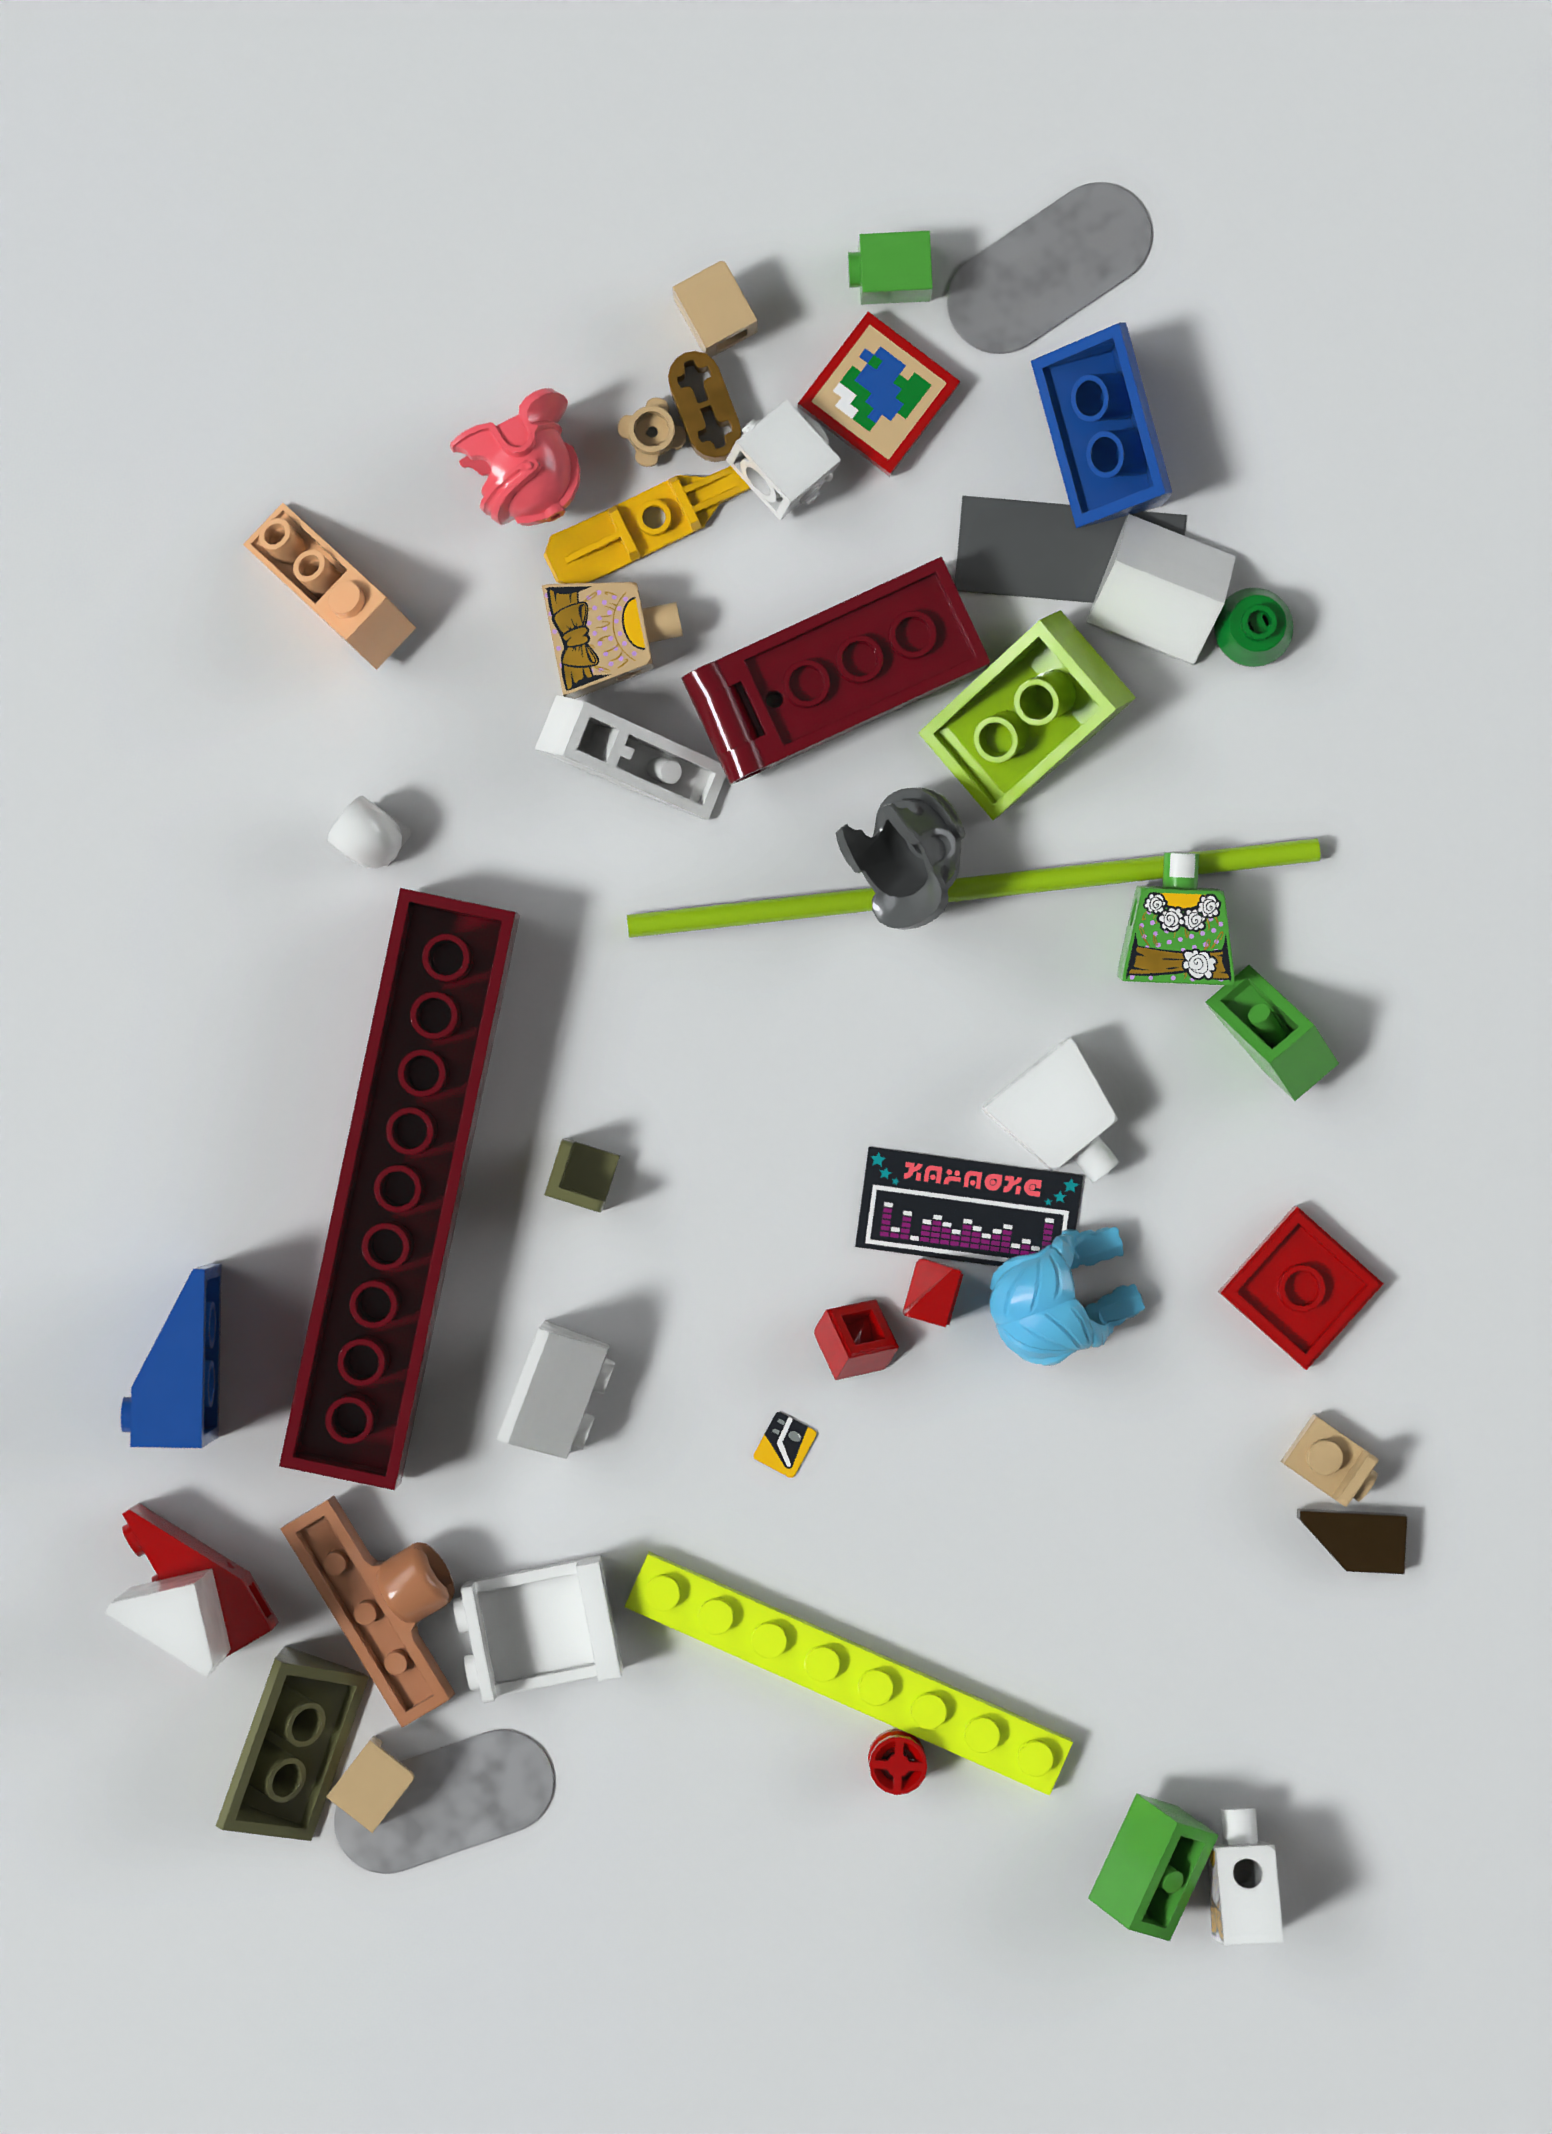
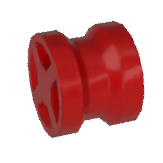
(897, 1773)

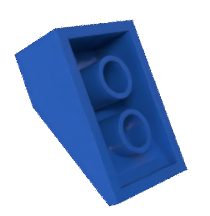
(179, 1383)

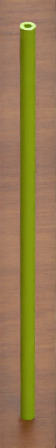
(969, 888)

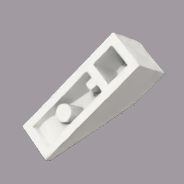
(631, 756)

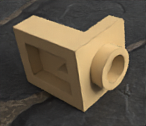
(1332, 1462)

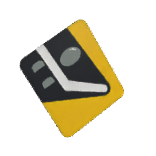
(784, 1444)

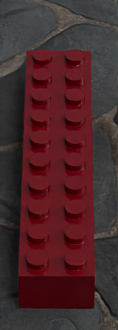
(399, 1189)

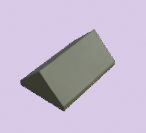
(293, 1747)

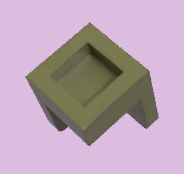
(582, 1175)

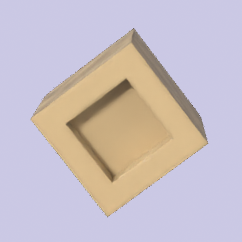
(715, 309)
(371, 1785)

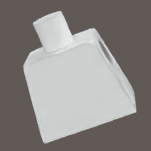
(1058, 1112)

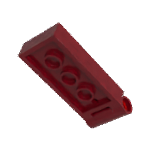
(836, 671)

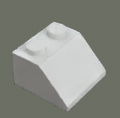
(555, 1391)

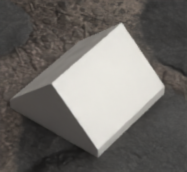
(1162, 590)
(178, 1617)

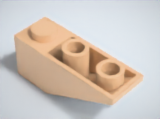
(330, 586)

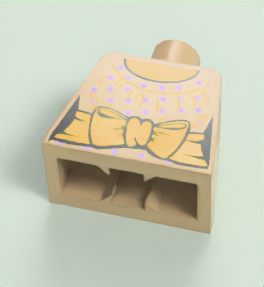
(604, 633)

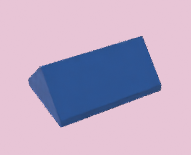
(1102, 427)

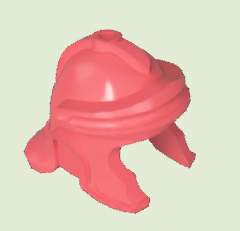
(525, 460)

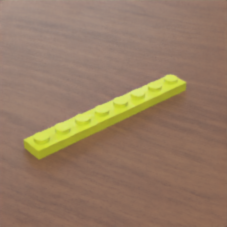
(849, 1673)

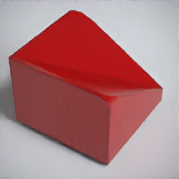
(933, 1292)
(855, 1339)

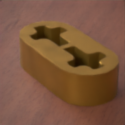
(691, 411)

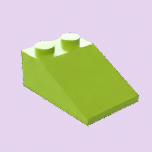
(1026, 714)

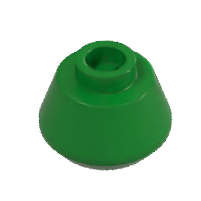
(1263, 642)

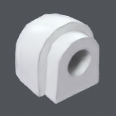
(366, 834)

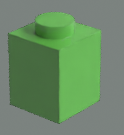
(892, 267)

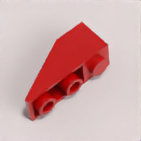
(178, 1553)

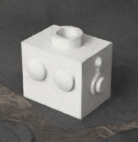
(784, 459)

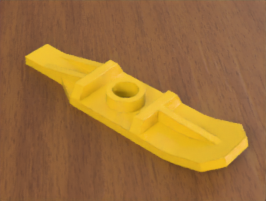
(621, 537)

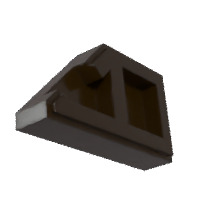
(1360, 1539)

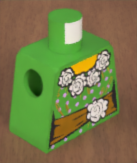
(1178, 930)

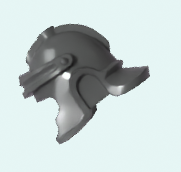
(909, 856)

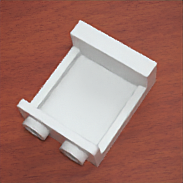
(538, 1628)

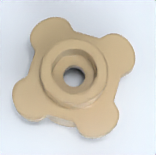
(654, 415)

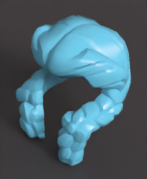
(1037, 1301)

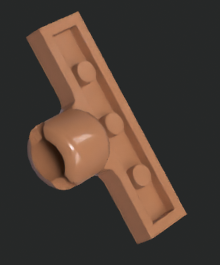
(378, 1605)

